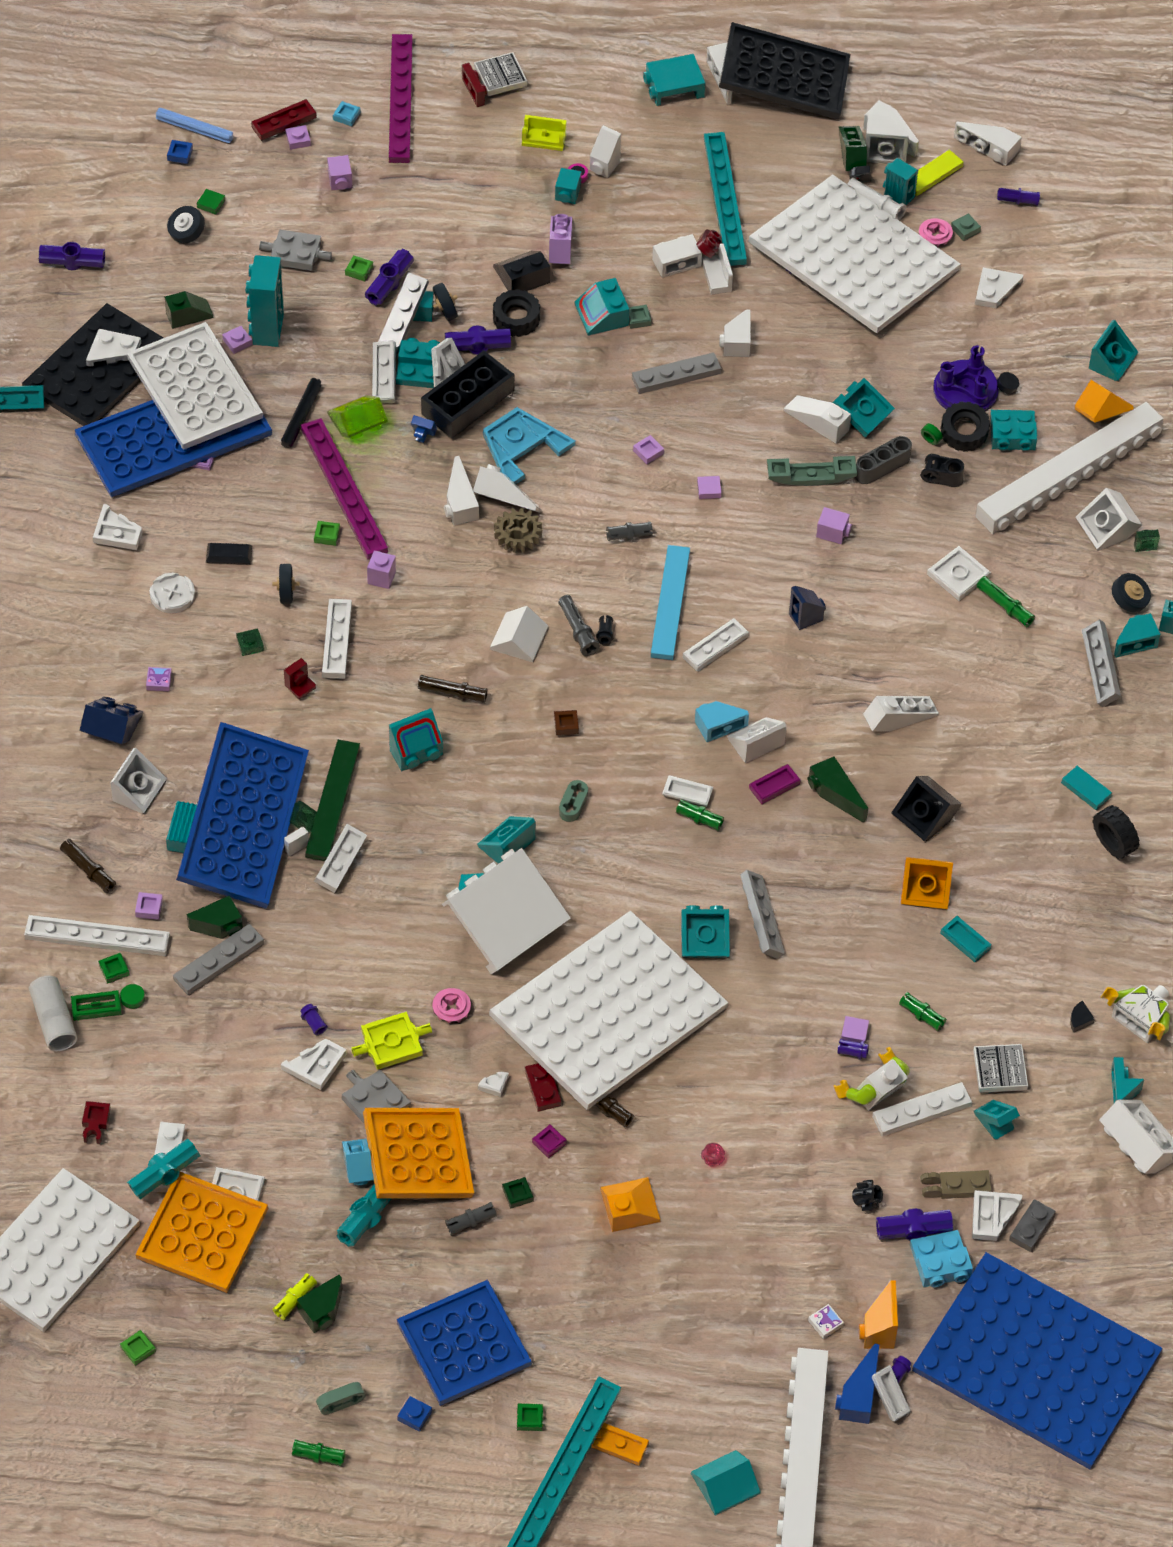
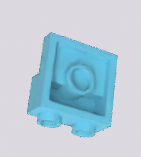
(941, 1259)

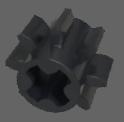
(867, 1195)

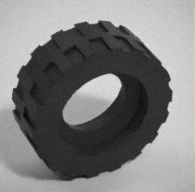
(521, 299)
(961, 441)
(1116, 831)

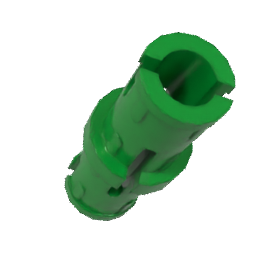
(699, 814)
(922, 1011)
(318, 1452)

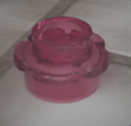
(713, 1148)

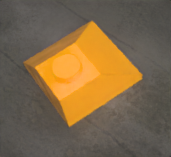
(630, 1204)
(881, 1320)

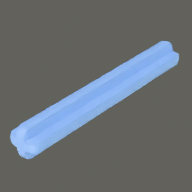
(194, 125)

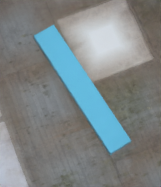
(670, 602)

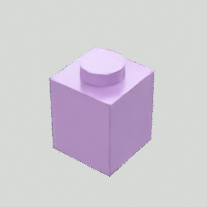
(339, 172)
(833, 526)
(381, 569)

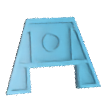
(517, 435)

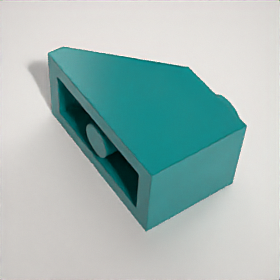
(1137, 636)

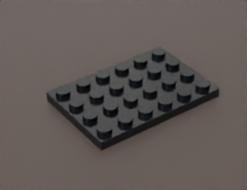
(784, 70)
(84, 390)

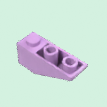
(560, 239)

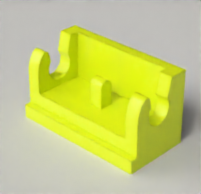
(544, 133)

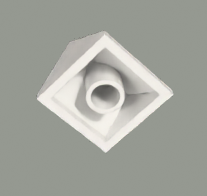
(520, 634)
(758, 738)
(136, 782)

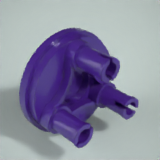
(966, 381)

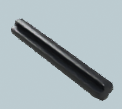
(301, 412)

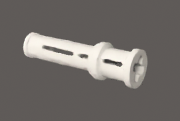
(883, 202)

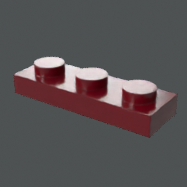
(283, 119)

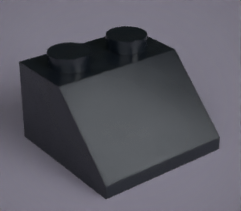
(524, 271)
(926, 807)

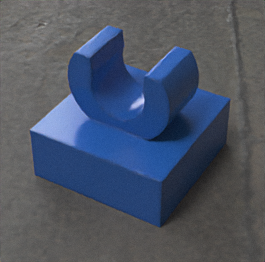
(422, 428)

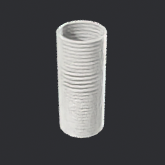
(52, 1013)

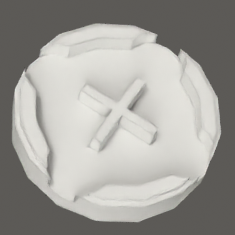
(172, 593)

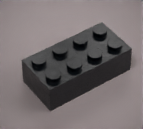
(467, 394)

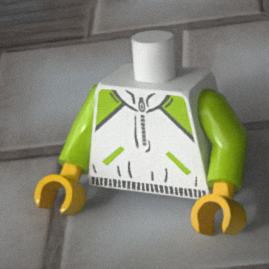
(1141, 1010)
(879, 1084)

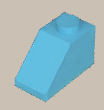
(719, 720)
(357, 1161)

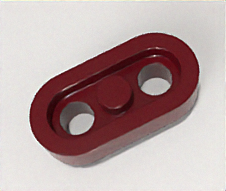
(709, 242)

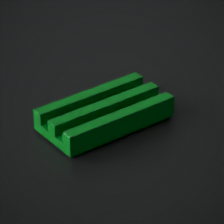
(96, 1009)

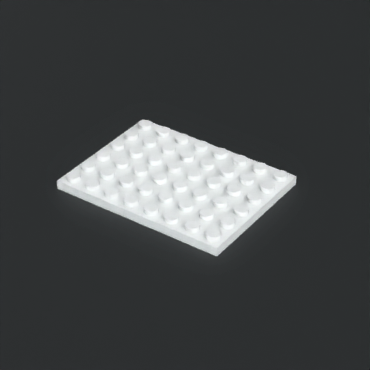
(854, 253)
(608, 1009)

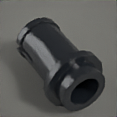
(605, 632)

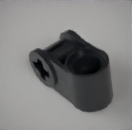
(944, 470)

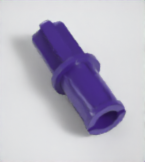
(1018, 196)

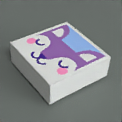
(825, 1321)

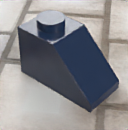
(805, 607)

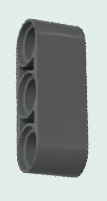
(883, 460)

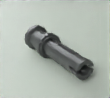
(581, 632)

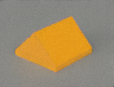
(1100, 403)
(926, 883)

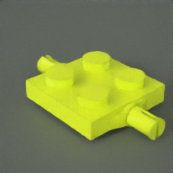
(391, 1040)

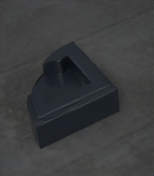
(1081, 1017)

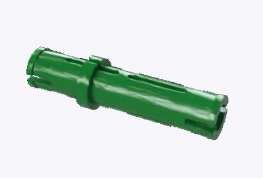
(1012, 607)

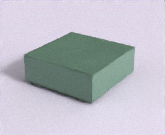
(639, 316)

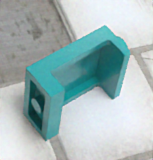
(674, 77)

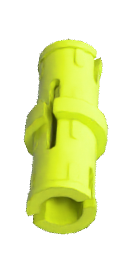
(289, 1302)

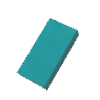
(1086, 787)
(965, 938)

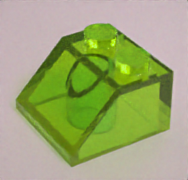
(358, 416)

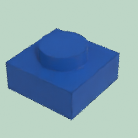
(179, 151)
(414, 1413)

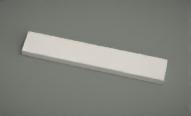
(97, 935)

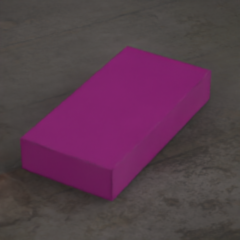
(774, 784)

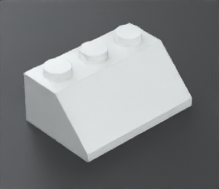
(1139, 1135)

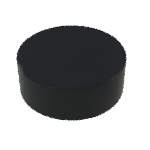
(1007, 383)

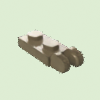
(955, 1184)

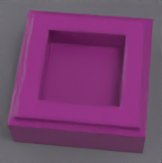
(549, 1141)

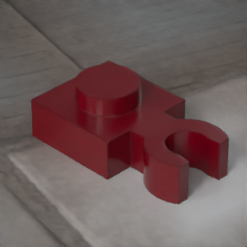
(95, 1118)

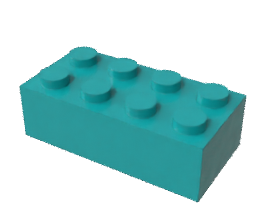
(265, 300)

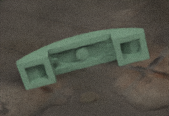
(812, 473)

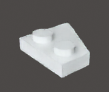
(995, 286)

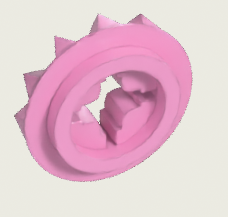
(932, 225)
(451, 996)

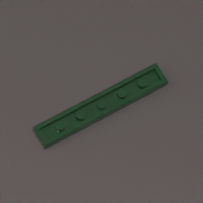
(332, 800)

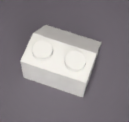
(885, 140)
(1108, 519)

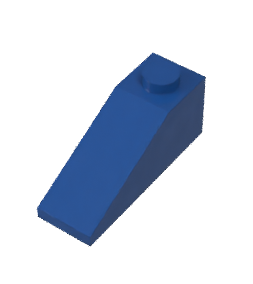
(858, 1390)

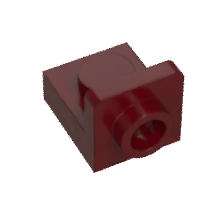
(297, 679)

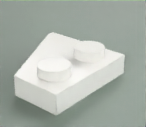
(111, 347)
(445, 360)
(116, 530)
(316, 1063)
(992, 1213)

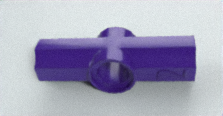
(71, 256)
(389, 277)
(480, 339)
(914, 1224)

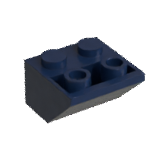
(110, 720)

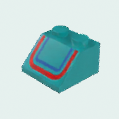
(603, 307)
(415, 740)

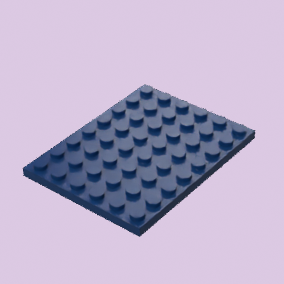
(1037, 1360)

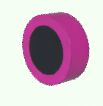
(580, 167)

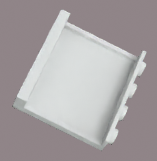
(507, 908)

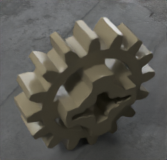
(518, 530)

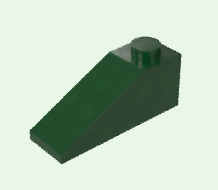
(852, 147)
(835, 787)

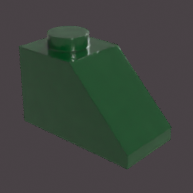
(186, 309)
(216, 919)
(321, 1304)

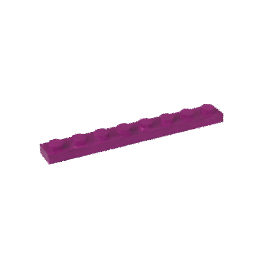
(400, 98)
(344, 488)

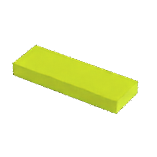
(937, 171)

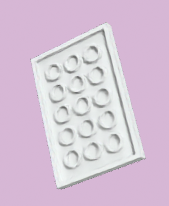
(194, 385)
(59, 1248)

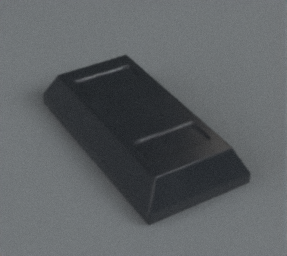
(229, 553)

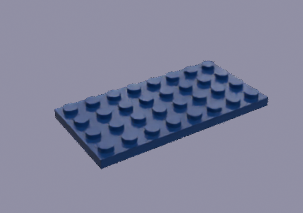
(141, 447)
(242, 815)

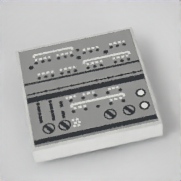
(500, 74)
(1000, 1068)

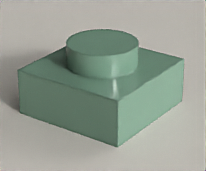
(965, 227)

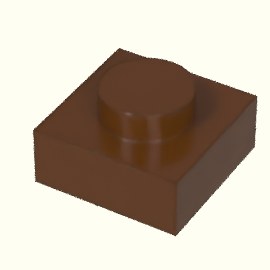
(566, 722)

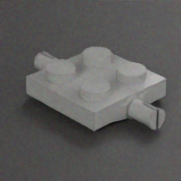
(296, 249)
(373, 1092)

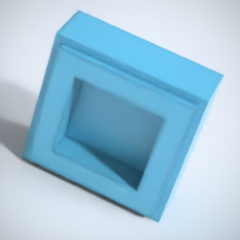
(346, 113)

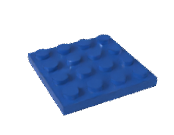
(464, 1342)

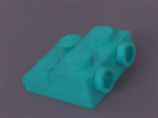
(415, 363)
(865, 405)
(1013, 429)
(705, 932)

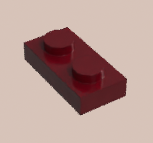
(475, 88)
(542, 1087)

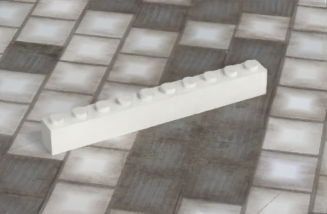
(1069, 468)
(804, 1448)

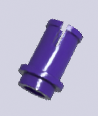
(311, 1015)
(853, 1048)
(900, 1366)

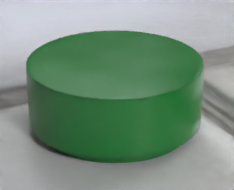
(931, 434)
(132, 996)

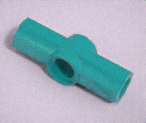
(163, 1169)
(363, 1216)

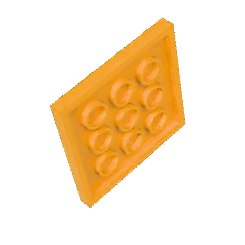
(418, 1153)
(202, 1232)

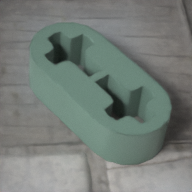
(577, 802)
(340, 1398)

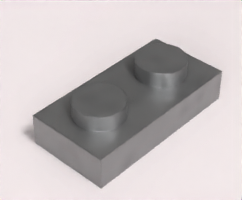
(1032, 1225)

